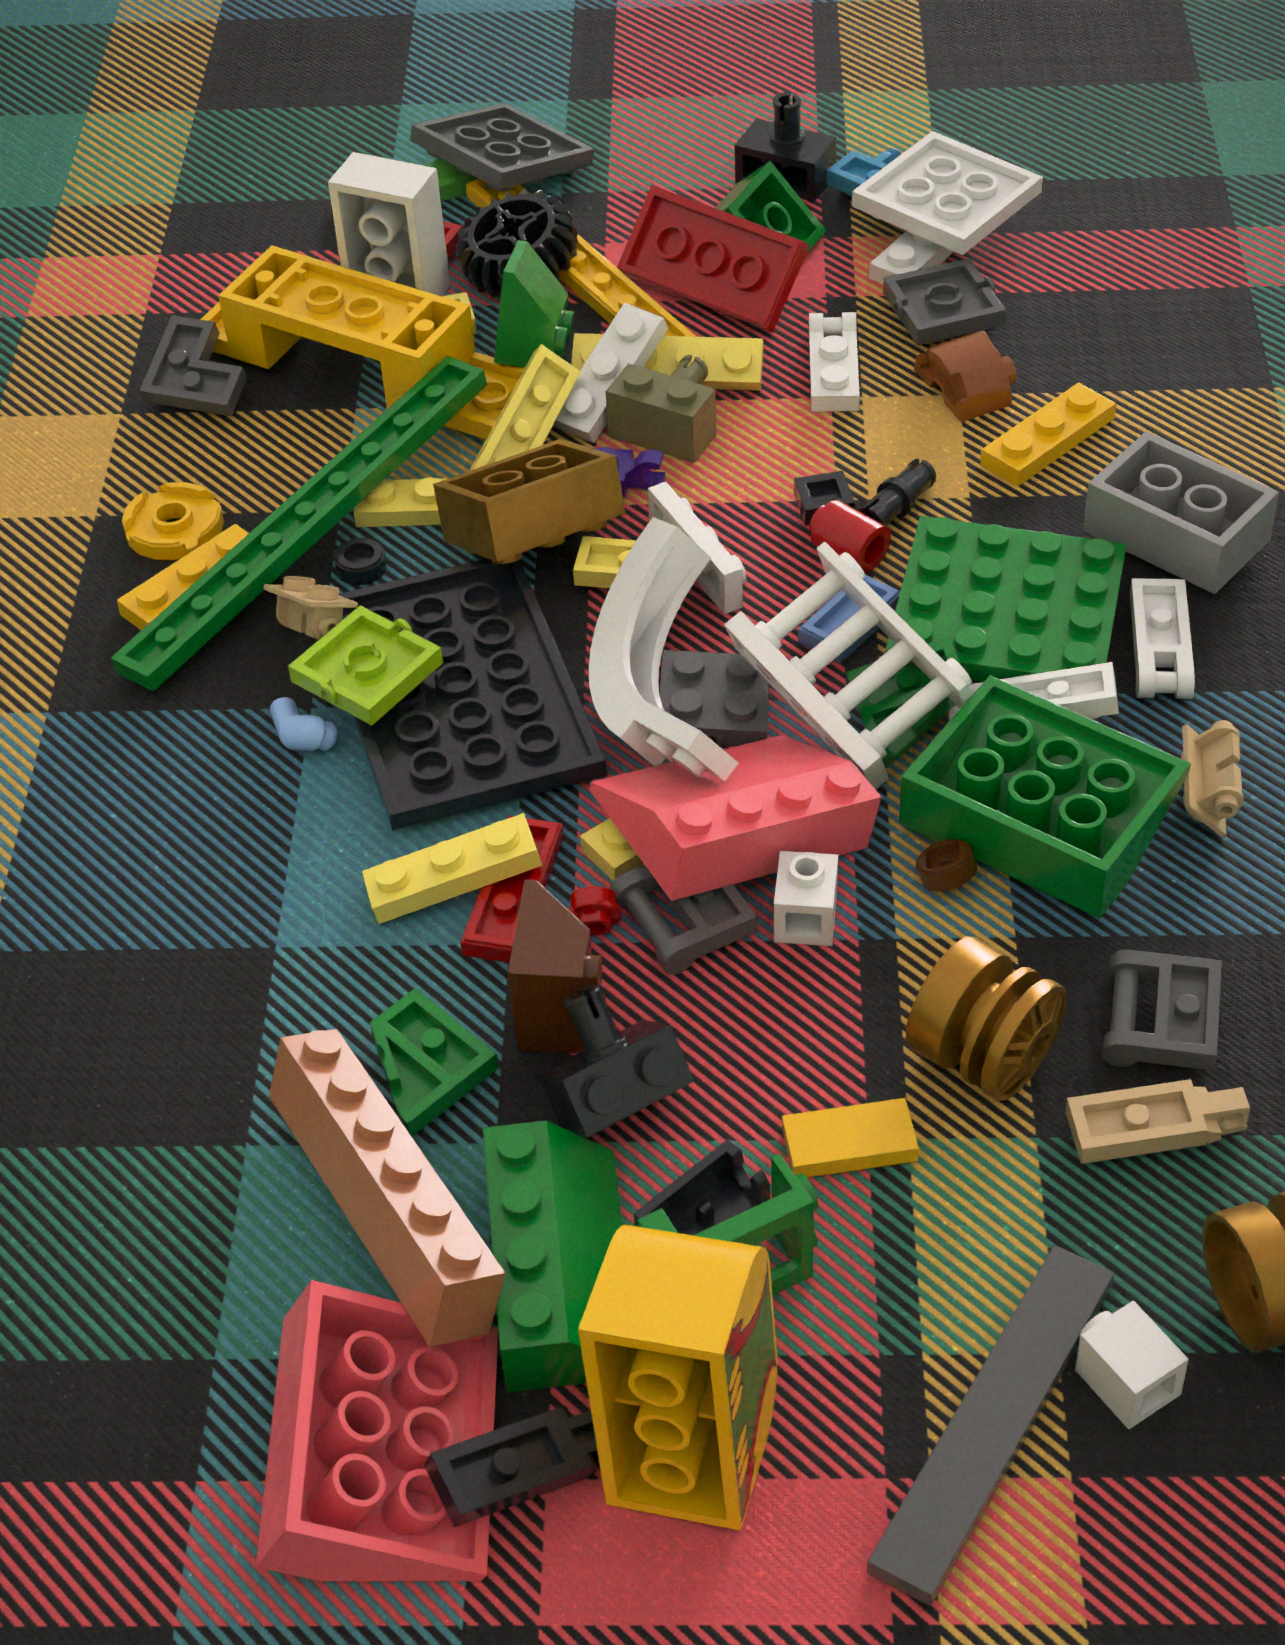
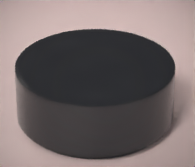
(360, 561)

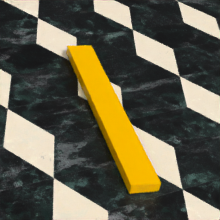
(591, 273)

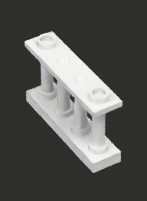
(830, 713)

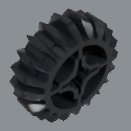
(494, 232)

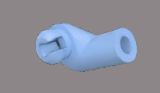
(301, 731)

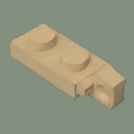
(1153, 1119)

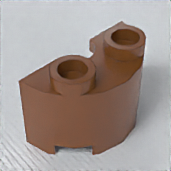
(969, 374)

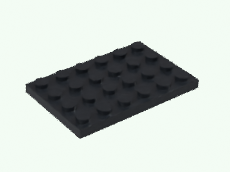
(493, 715)

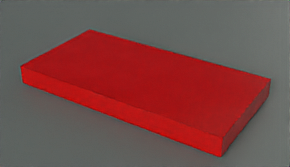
(713, 258)

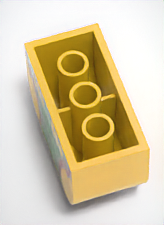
(680, 1373)

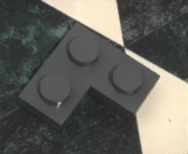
(185, 377)

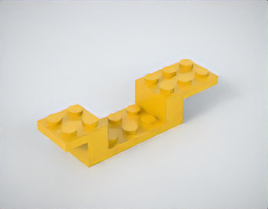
(400, 326)

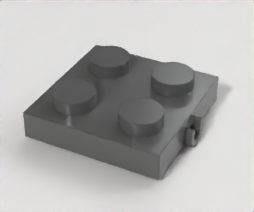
(944, 301)
(715, 695)

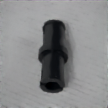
(898, 494)

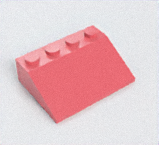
(726, 832)
(351, 1439)

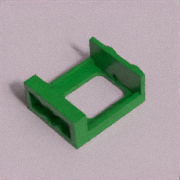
(784, 1216)

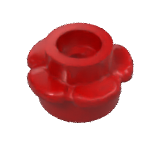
(596, 908)

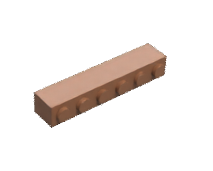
(386, 1188)

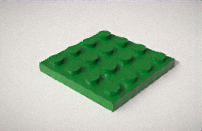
(1011, 596)

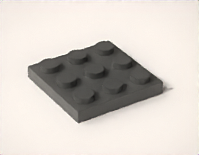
(501, 146)

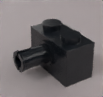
(795, 152)
(615, 1070)

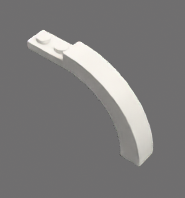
(630, 648)

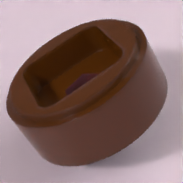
(946, 865)

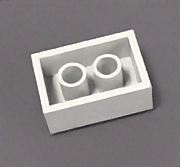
(390, 221)

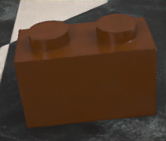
(546, 965)

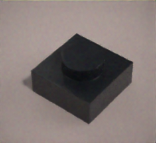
(819, 490)

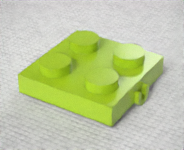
(366, 664)

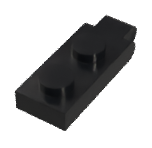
(513, 1464)

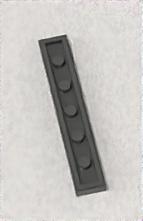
(989, 1427)

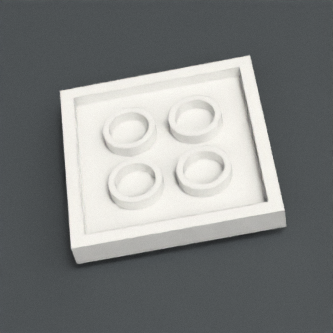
(947, 192)

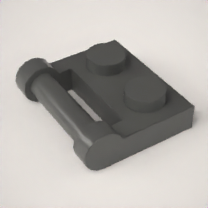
(711, 917)
(1184, 1010)

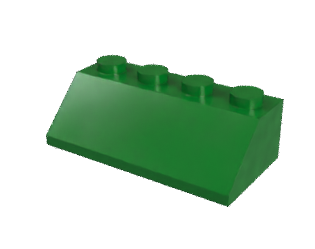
(550, 1230)

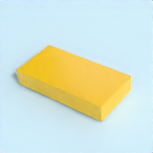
(850, 1138)

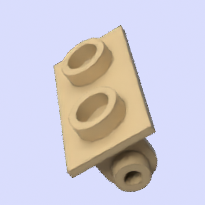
(308, 606)
(1214, 779)

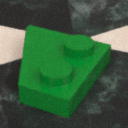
(427, 1059)

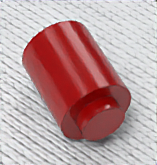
(850, 532)

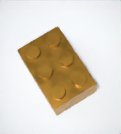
(529, 500)

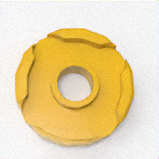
(162, 540)

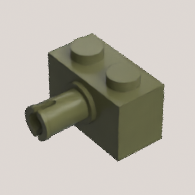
(663, 409)

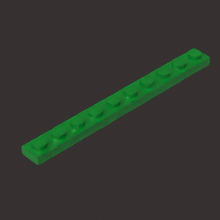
(297, 524)

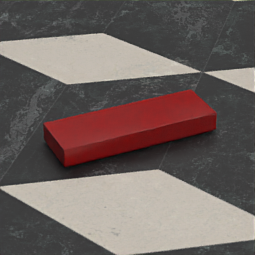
(496, 909)

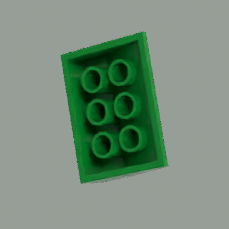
(1042, 794)

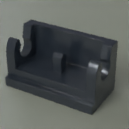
(710, 1192)

